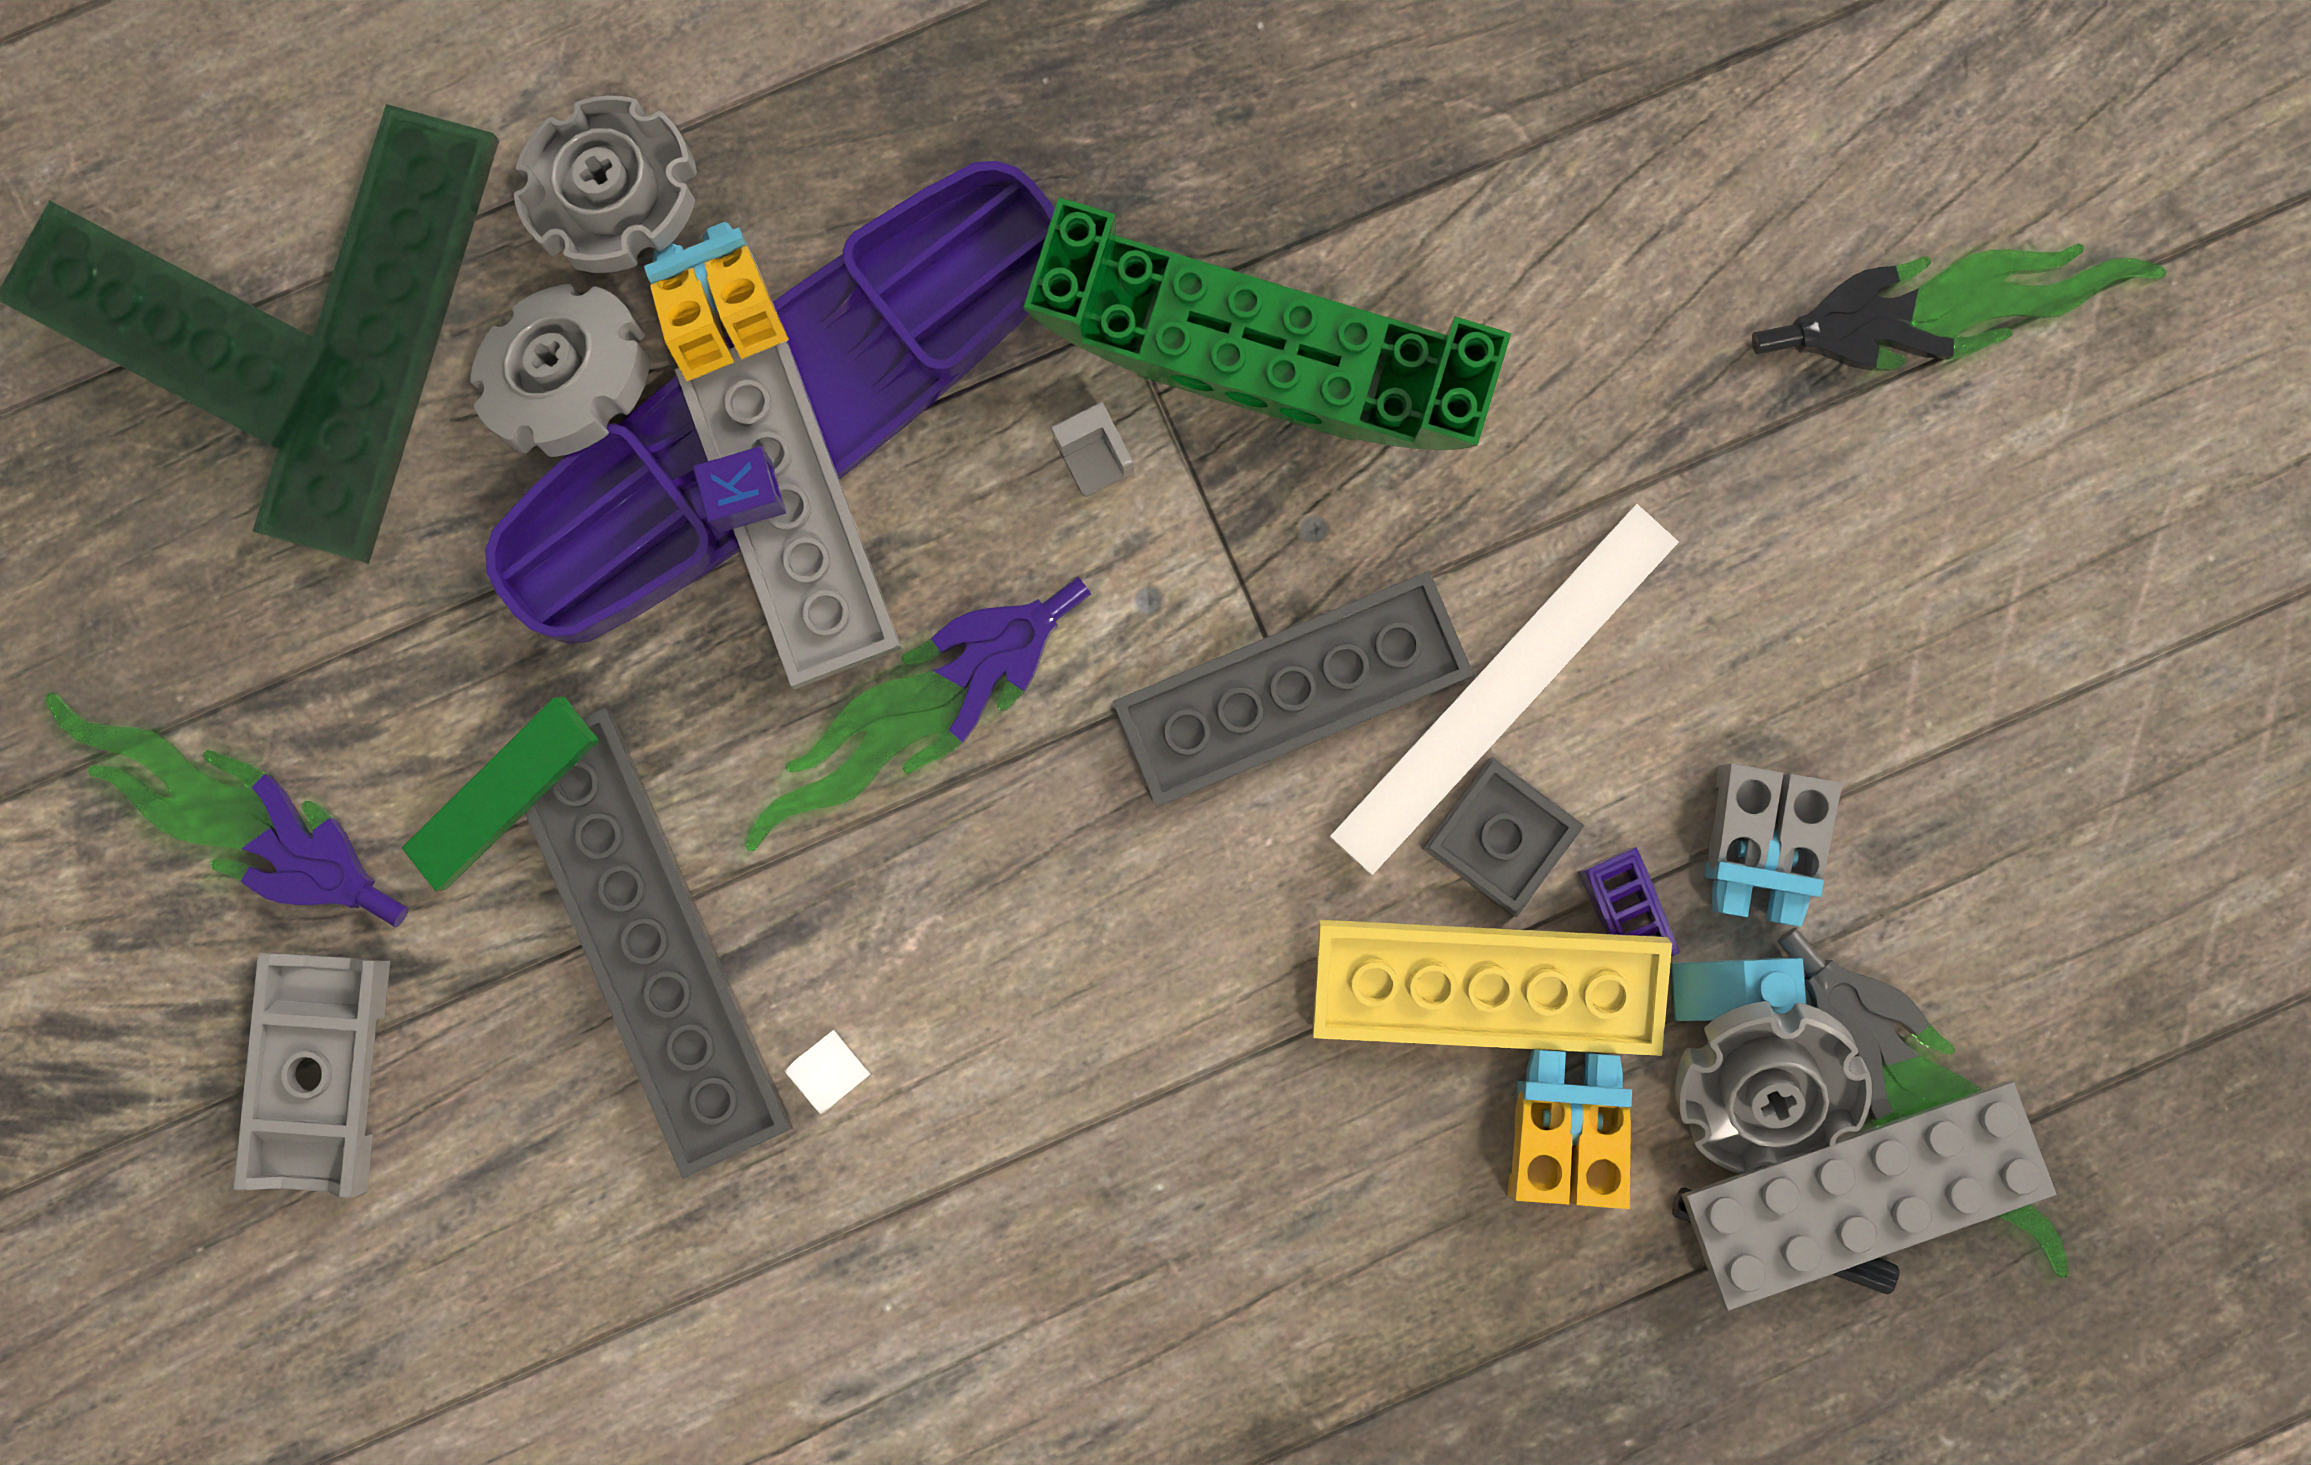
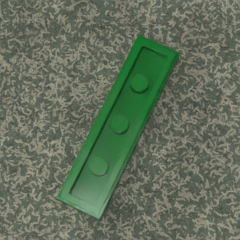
(500, 793)

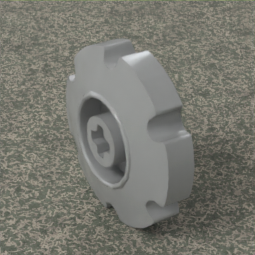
(605, 184)
(560, 370)
(1771, 1085)

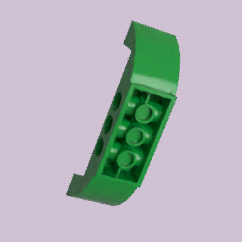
(1262, 340)

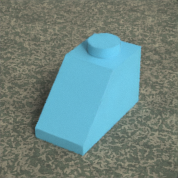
(1715, 987)

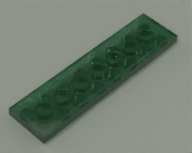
(385, 324)

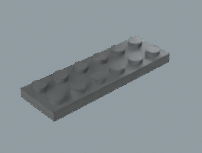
(1293, 689)

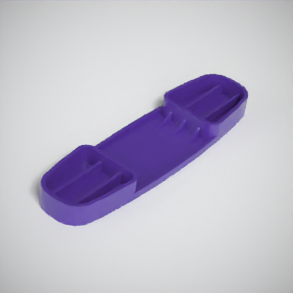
(875, 347)

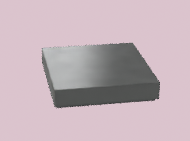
(1503, 837)

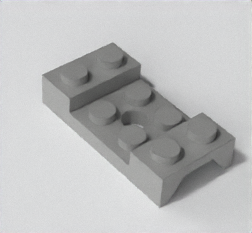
(324, 1013)

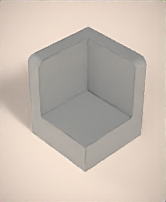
(1093, 450)

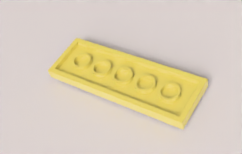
(1491, 987)

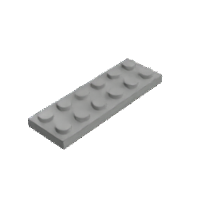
(811, 559)
(1868, 1195)

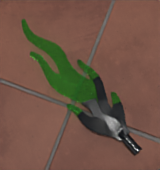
(1927, 320)

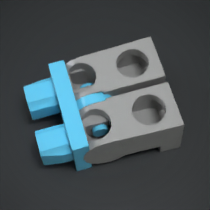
(1770, 836)

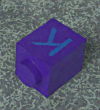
(737, 490)

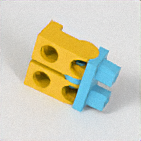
(706, 280)
(1571, 1136)

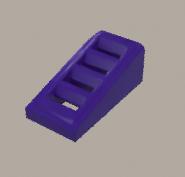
(1629, 861)

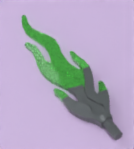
(1899, 1075)

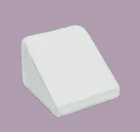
(827, 1072)

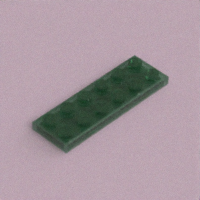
(166, 325)

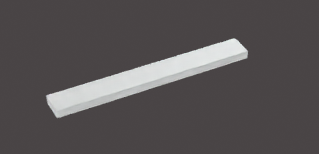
(1503, 690)

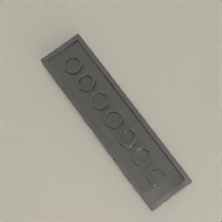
(654, 958)

